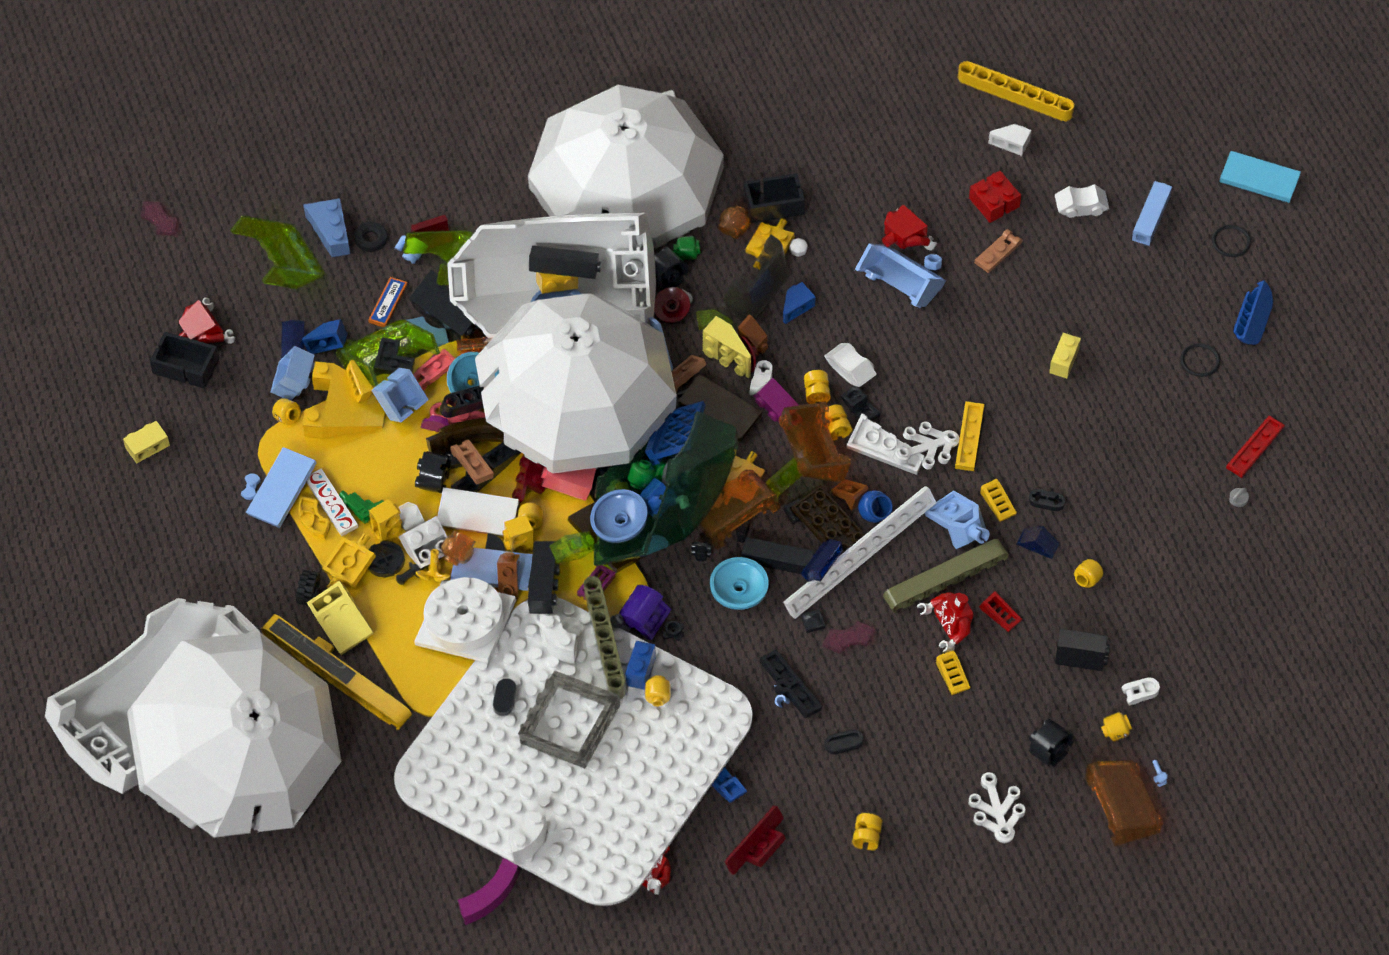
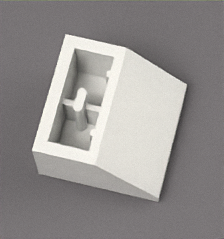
(422, 539)

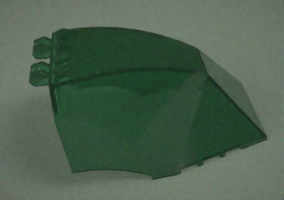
(691, 490)

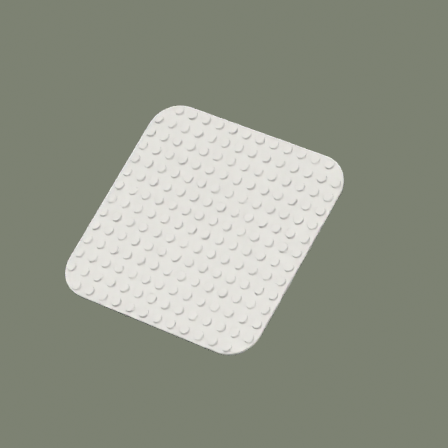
(627, 800)

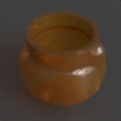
(734, 221)
(457, 548)

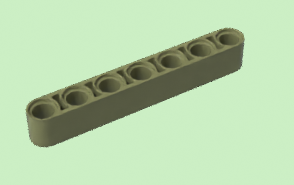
(947, 573)
(604, 629)

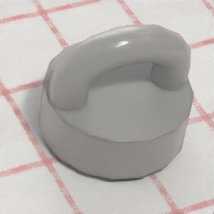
(1239, 497)

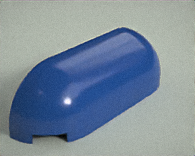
(1254, 314)

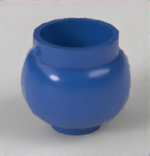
(874, 506)

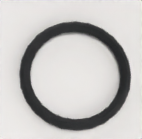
(1231, 227)
(1205, 346)

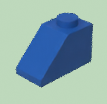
(797, 301)
(326, 337)

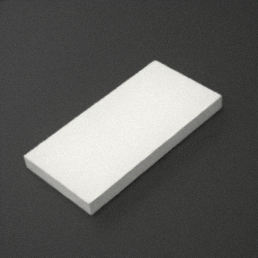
(476, 511)

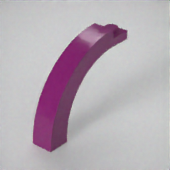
(491, 895)

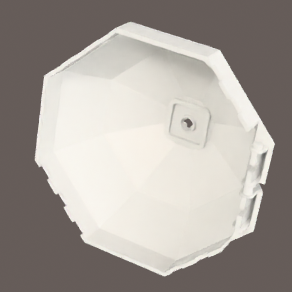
(654, 167)
(579, 399)
(210, 758)

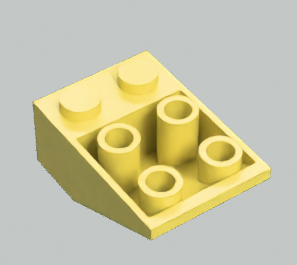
(722, 339)
(340, 617)

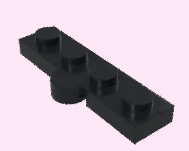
(790, 684)

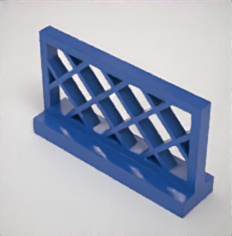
(661, 438)

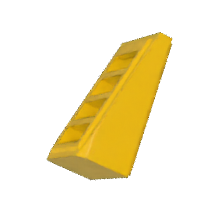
(358, 381)
(994, 489)
(948, 657)

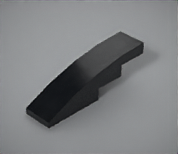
(496, 459)

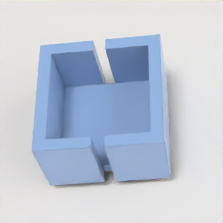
(293, 373)
(398, 392)

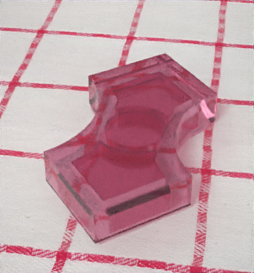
(164, 224)
(841, 639)

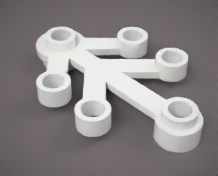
(902, 454)
(997, 810)

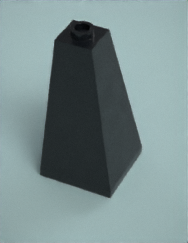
(435, 303)

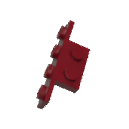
(528, 477)
(759, 843)

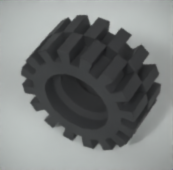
(308, 586)

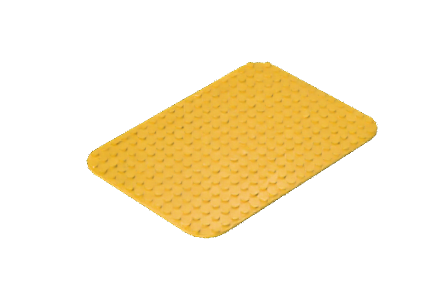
(384, 467)

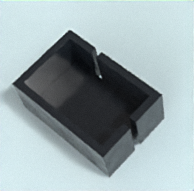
(780, 198)
(184, 359)

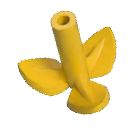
(434, 569)

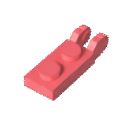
(434, 368)

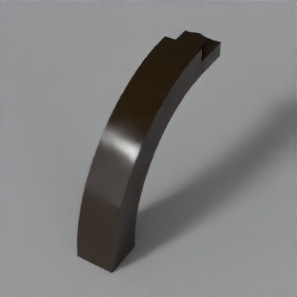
(473, 430)

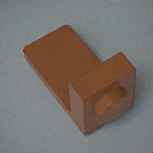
(508, 574)

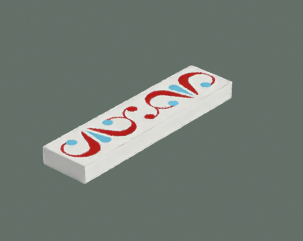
(331, 502)

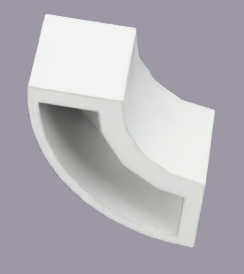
(1081, 201)
(850, 364)
(557, 640)
(529, 836)

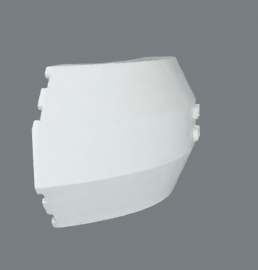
(493, 277)
(93, 712)

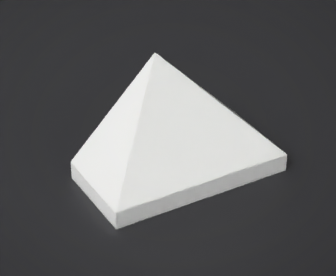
(410, 516)

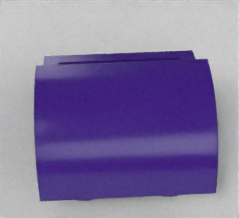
(645, 611)

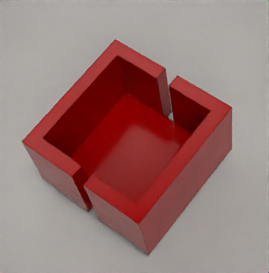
(992, 194)

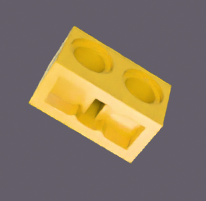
(385, 520)
(518, 535)

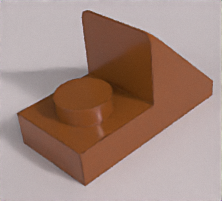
(850, 491)

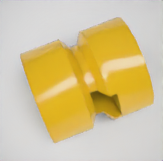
(817, 386)
(839, 423)
(867, 830)

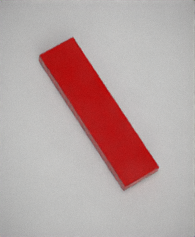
(1255, 446)

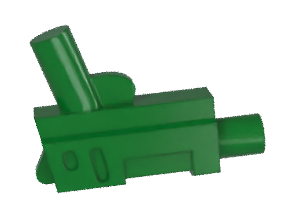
(358, 505)

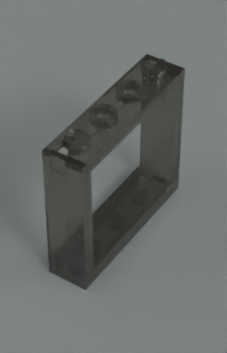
(583, 689)

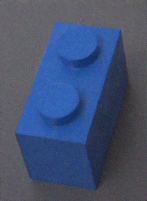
(640, 664)

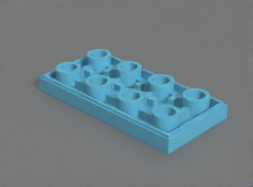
(1260, 176)

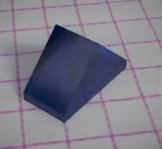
(1039, 541)

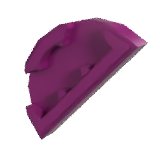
(434, 423)

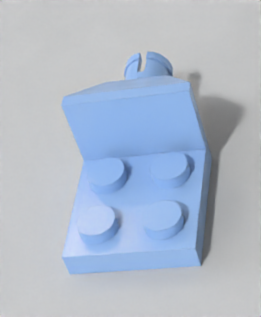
(961, 519)

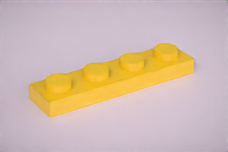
(969, 436)

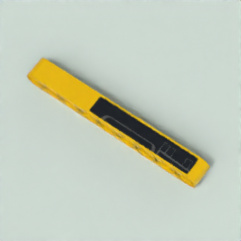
(336, 671)

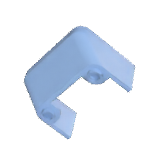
(901, 273)

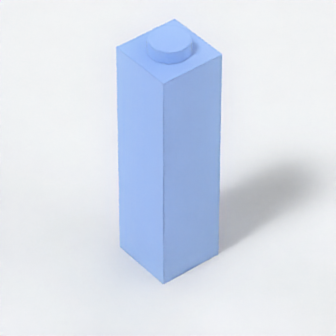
(1151, 213)

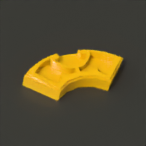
(311, 518)

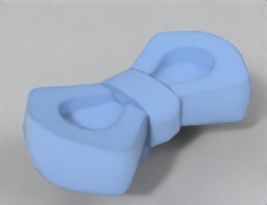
(252, 482)

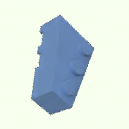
(329, 225)

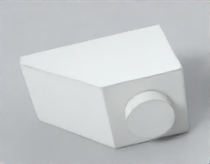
(1011, 138)

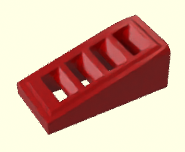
(986, 608)

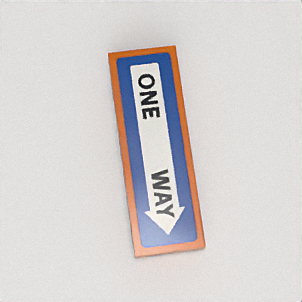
(388, 302)

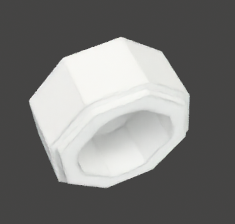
(798, 247)

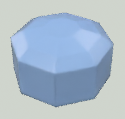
(933, 262)

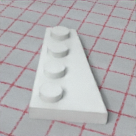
(876, 443)

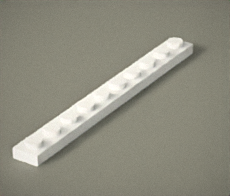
(861, 551)

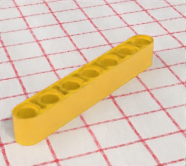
(1015, 91)

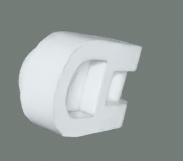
(1147, 687)

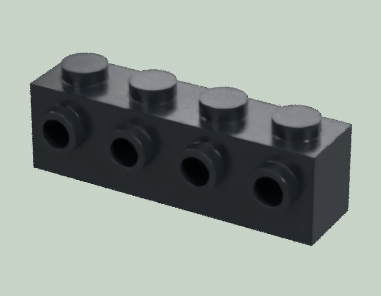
(543, 579)

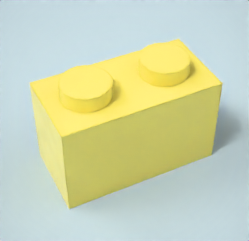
(1065, 355)
(146, 442)

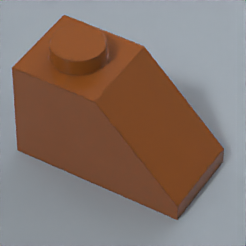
(753, 333)

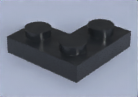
(387, 358)

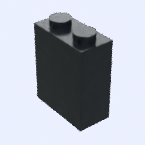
(1082, 650)

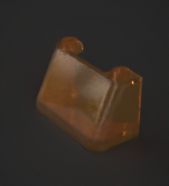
(812, 443)
(737, 504)
(1123, 800)

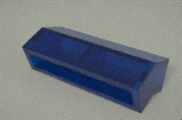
(292, 336)
(822, 560)

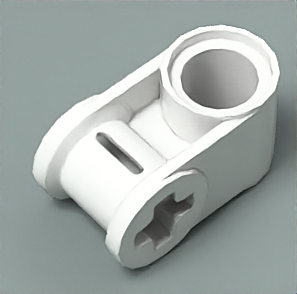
(762, 374)

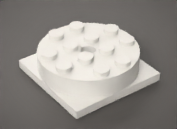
(464, 618)

